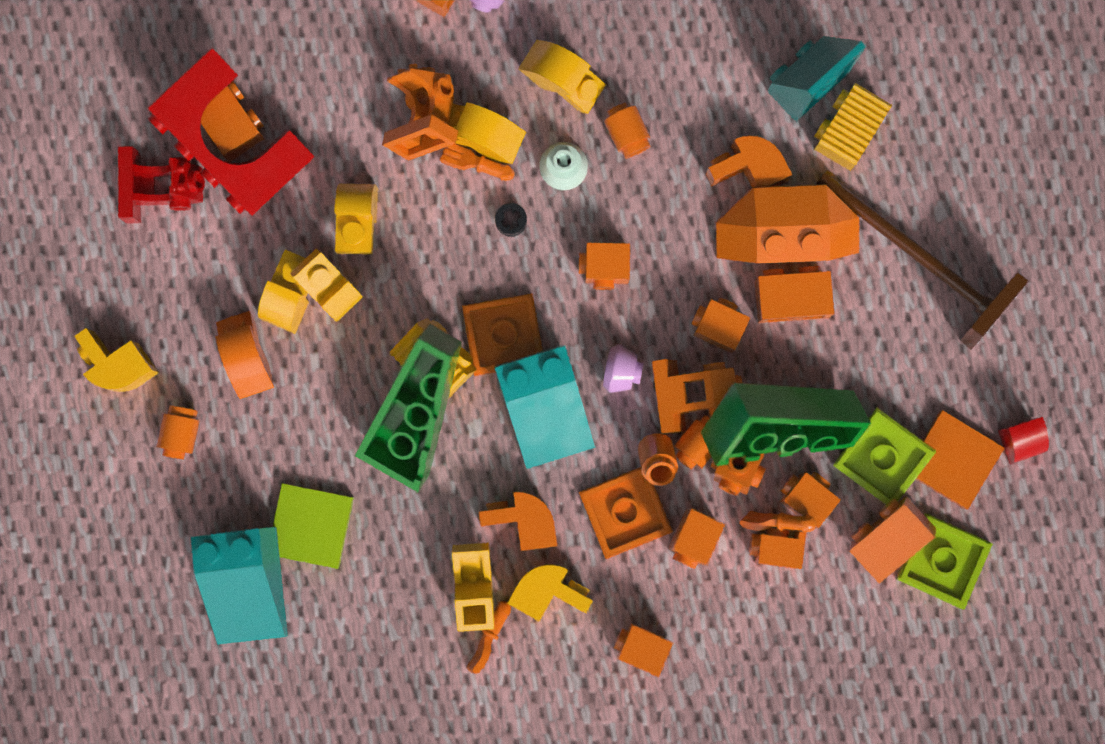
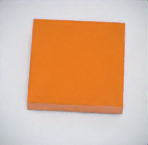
(501, 331)
(961, 460)
(625, 512)

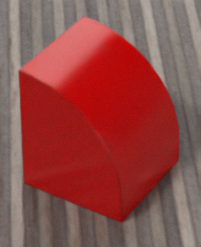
(1025, 439)

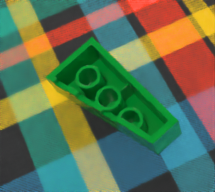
(411, 417)
(782, 420)

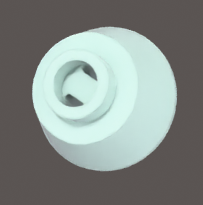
(563, 175)

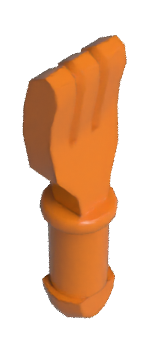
(464, 158)
(764, 521)
(483, 650)

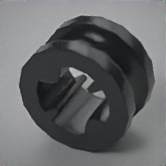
(522, 221)

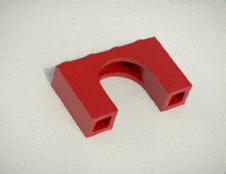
(248, 182)

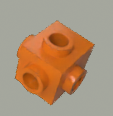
(735, 480)

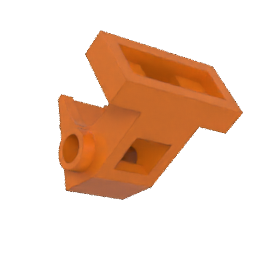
(430, 116)
(672, 391)

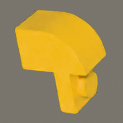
(562, 72)
(486, 132)
(355, 218)
(326, 285)
(283, 297)
(118, 371)
(541, 584)
(473, 587)

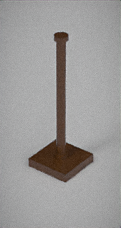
(987, 307)

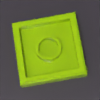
(885, 458)
(312, 525)
(947, 564)

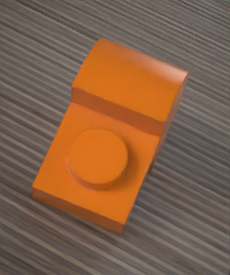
(756, 158)
(243, 355)
(532, 516)

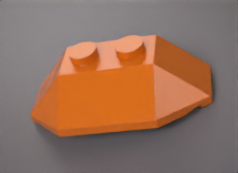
(787, 226)

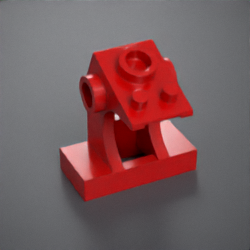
(137, 184)

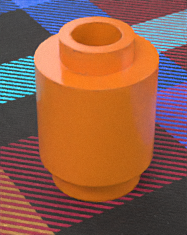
(627, 130)
(178, 432)
(692, 446)
(657, 459)

